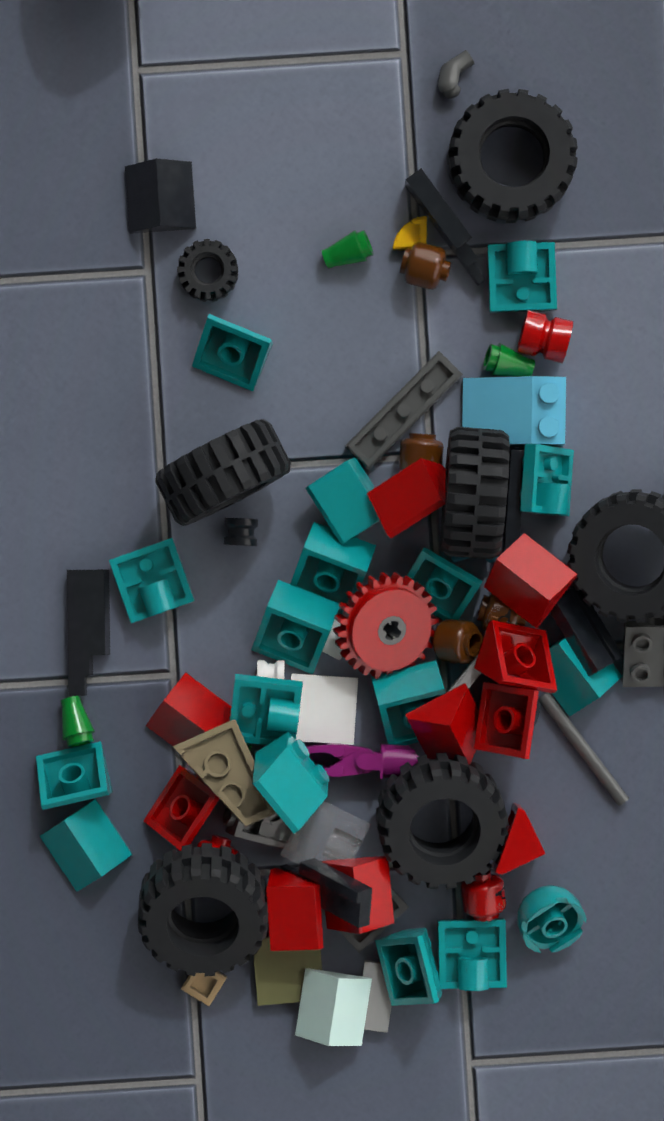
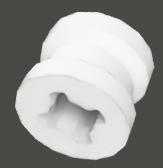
(271, 670)

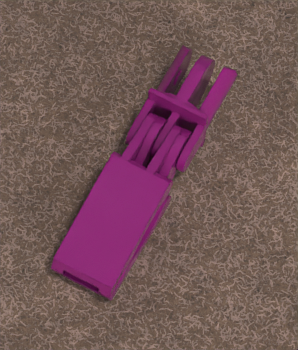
(362, 760)

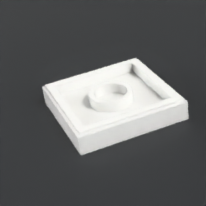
(327, 708)

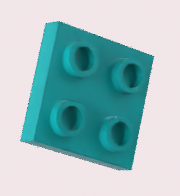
(522, 276)
(546, 480)
(151, 580)
(265, 707)
(472, 954)

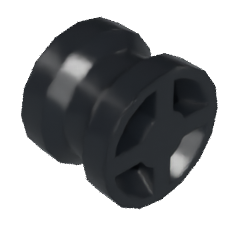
(241, 531)

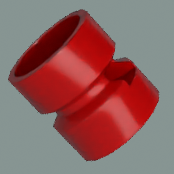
(545, 336)

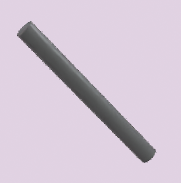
(583, 748)

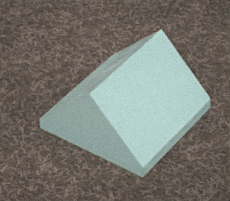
(333, 1008)

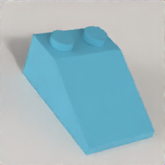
(523, 407)

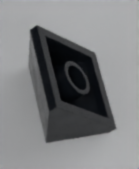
(160, 196)

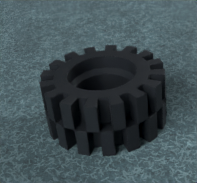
(202, 250)

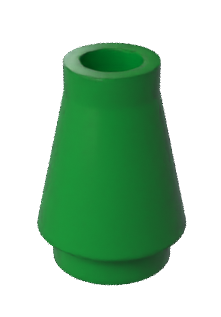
(348, 250)
(506, 362)
(75, 723)

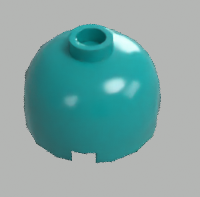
(550, 918)

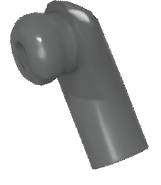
(450, 73)

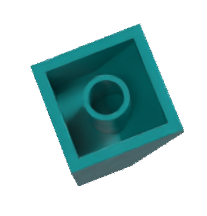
(330, 567)
(295, 626)
(403, 692)
(290, 780)
(409, 967)

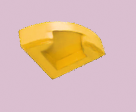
(411, 233)

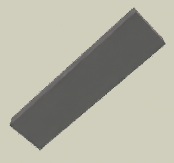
(403, 410)

